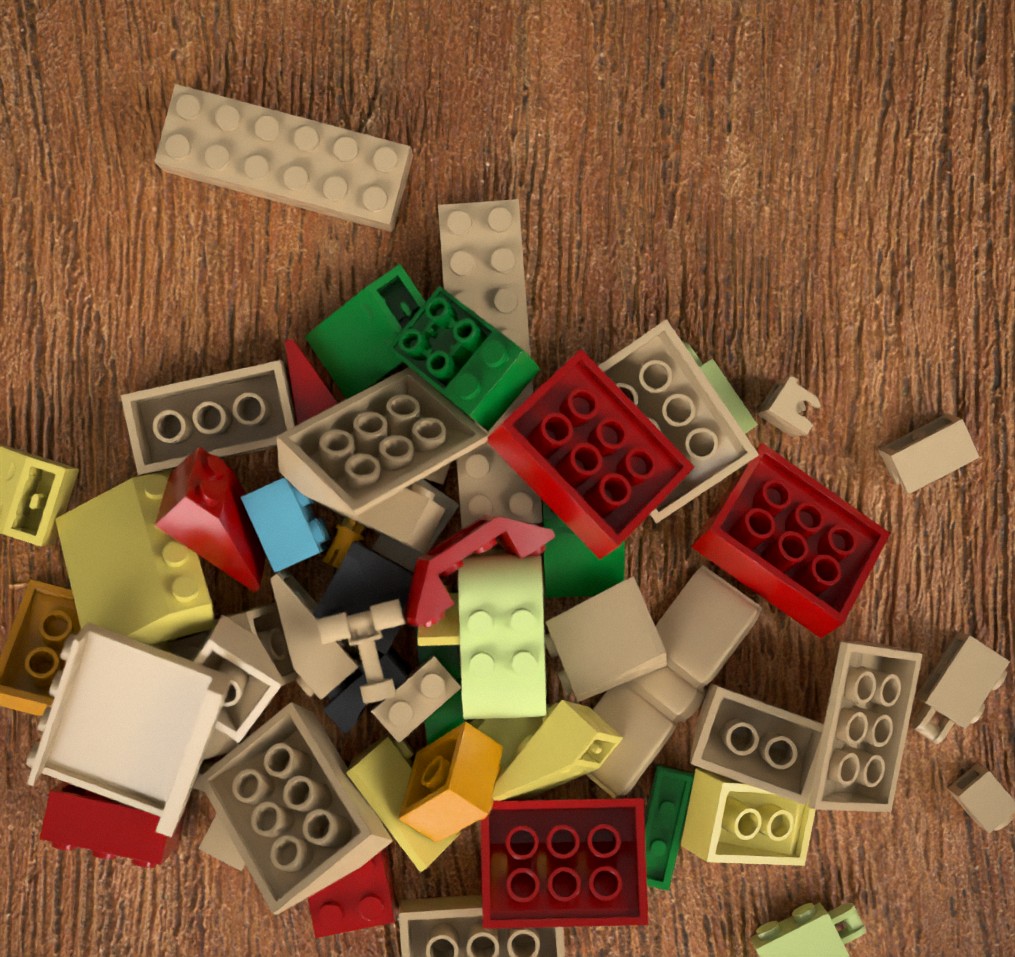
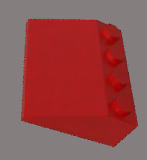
(590, 454)
(792, 542)
(564, 864)

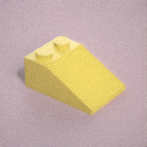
(744, 823)

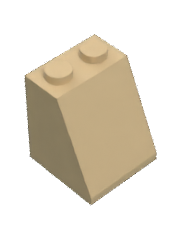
(605, 641)

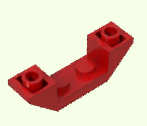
(428, 595)

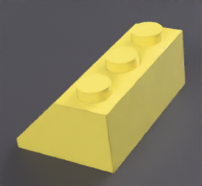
(382, 779)

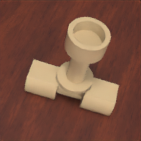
(362, 631)

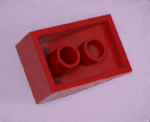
(208, 516)

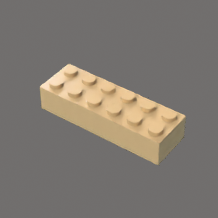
(284, 158)

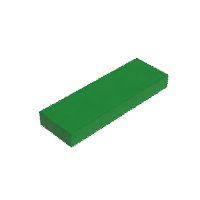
(665, 822)

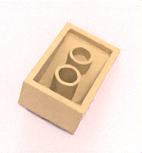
(318, 664)

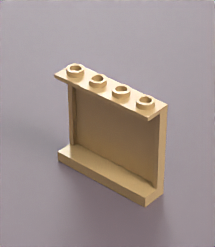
(129, 722)

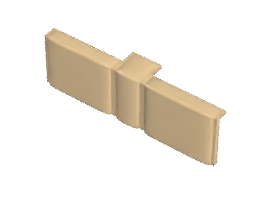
(698, 639)

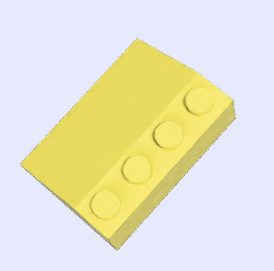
(130, 571)

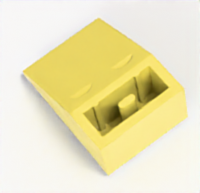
(33, 495)
(563, 748)

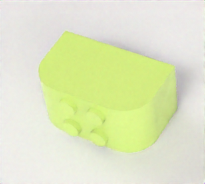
(502, 636)

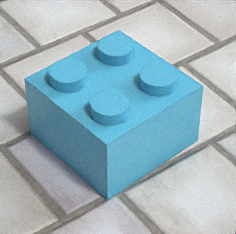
(285, 524)

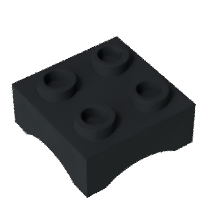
(363, 581)
(346, 698)

